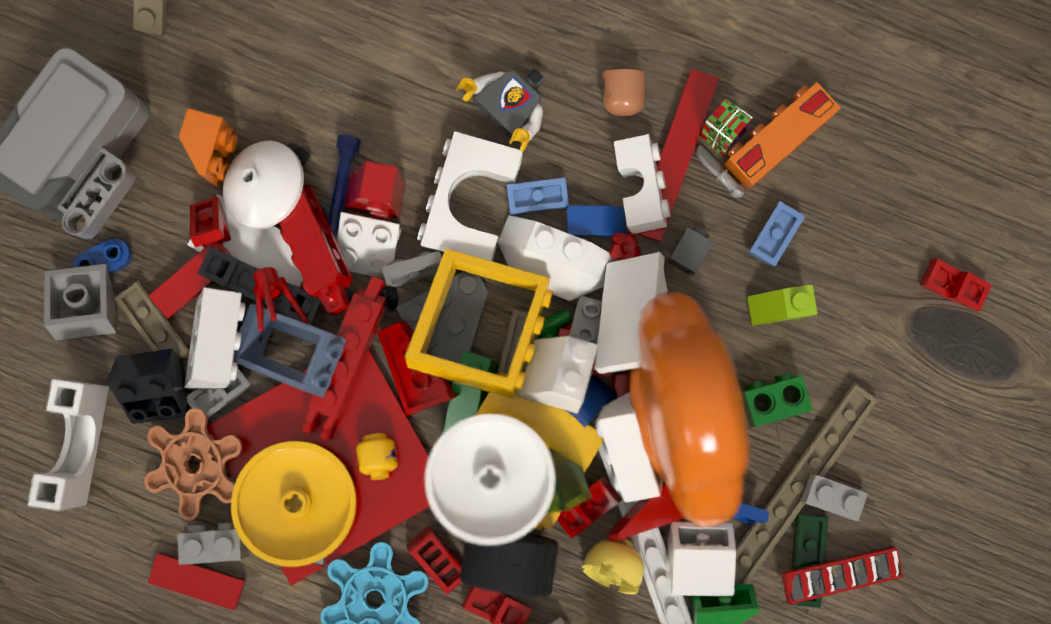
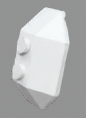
(570, 262)

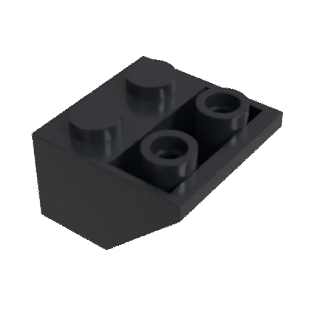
(149, 386)

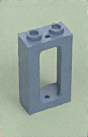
(322, 364)

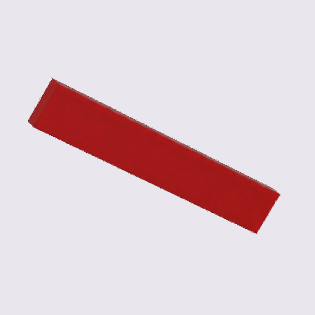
(683, 138)

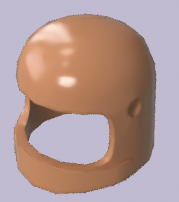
(624, 91)

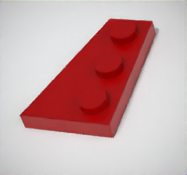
(415, 388)

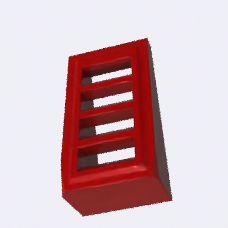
(419, 542)

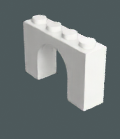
(465, 158)
(71, 477)

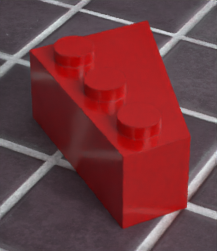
(375, 191)

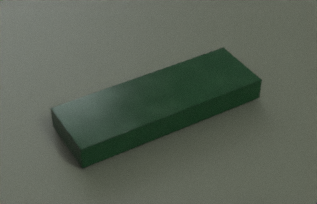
(809, 546)

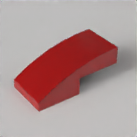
(955, 285)
(585, 514)
(496, 607)

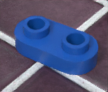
(101, 255)

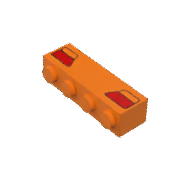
(782, 135)

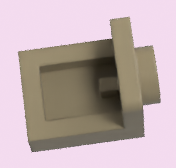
(150, 16)

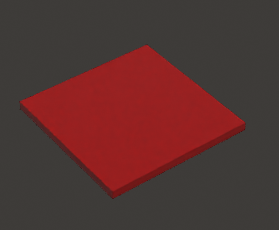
(371, 409)

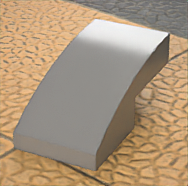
(215, 399)

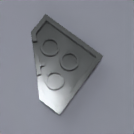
(458, 317)

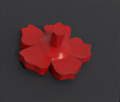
(624, 246)

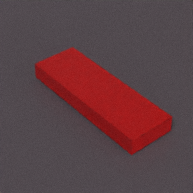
(183, 285)
(197, 581)

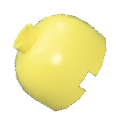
(615, 564)

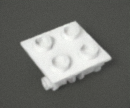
(367, 243)

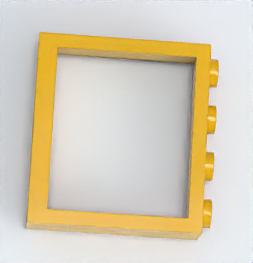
(416, 354)

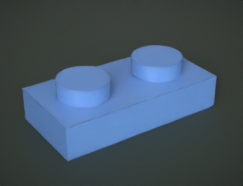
(537, 196)
(776, 234)

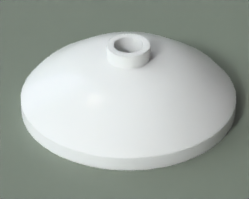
(274, 185)

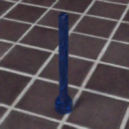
(347, 149)

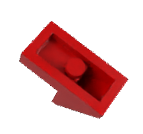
(208, 223)

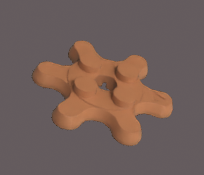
(175, 466)

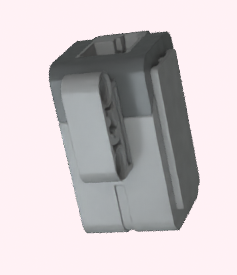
(69, 142)

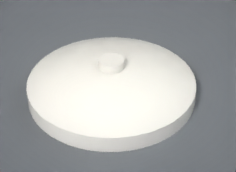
(490, 479)

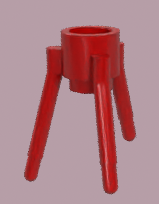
(268, 287)

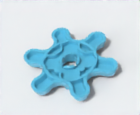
(378, 576)

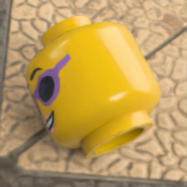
(376, 456)

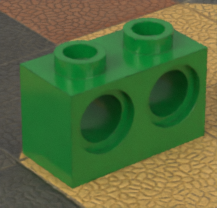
(776, 405)

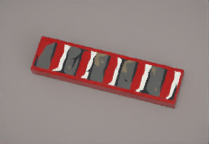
(841, 575)

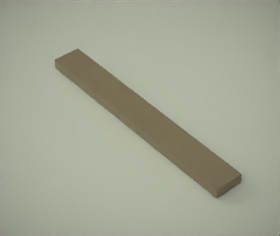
(786, 499)

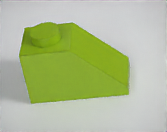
(782, 305)

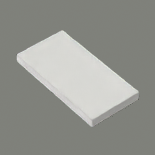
(259, 248)
(626, 291)

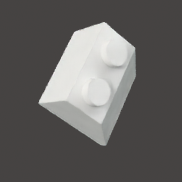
(559, 372)

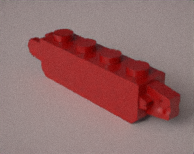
(317, 253)
(359, 329)

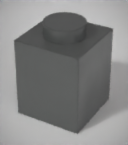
(690, 250)

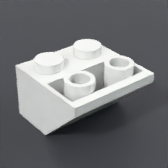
(701, 559)

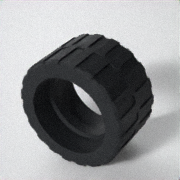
(512, 568)

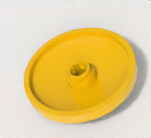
(293, 503)

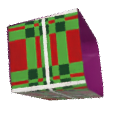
(725, 127)

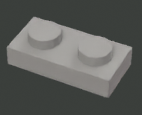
(411, 270)
(834, 497)

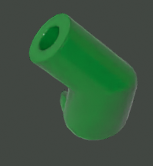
(553, 323)

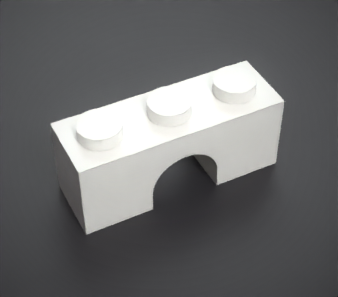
(638, 158)

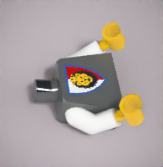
(508, 102)

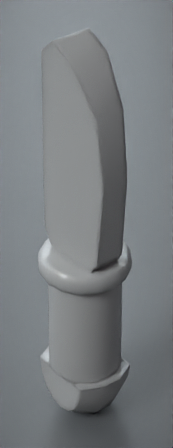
(722, 175)

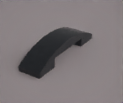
(239, 277)

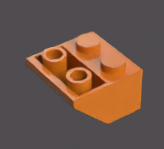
(208, 144)

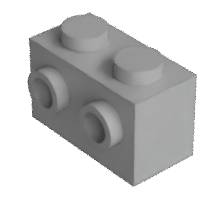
(210, 544)

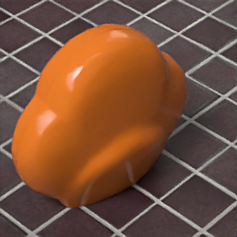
(690, 409)

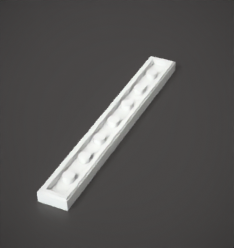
(651, 547)

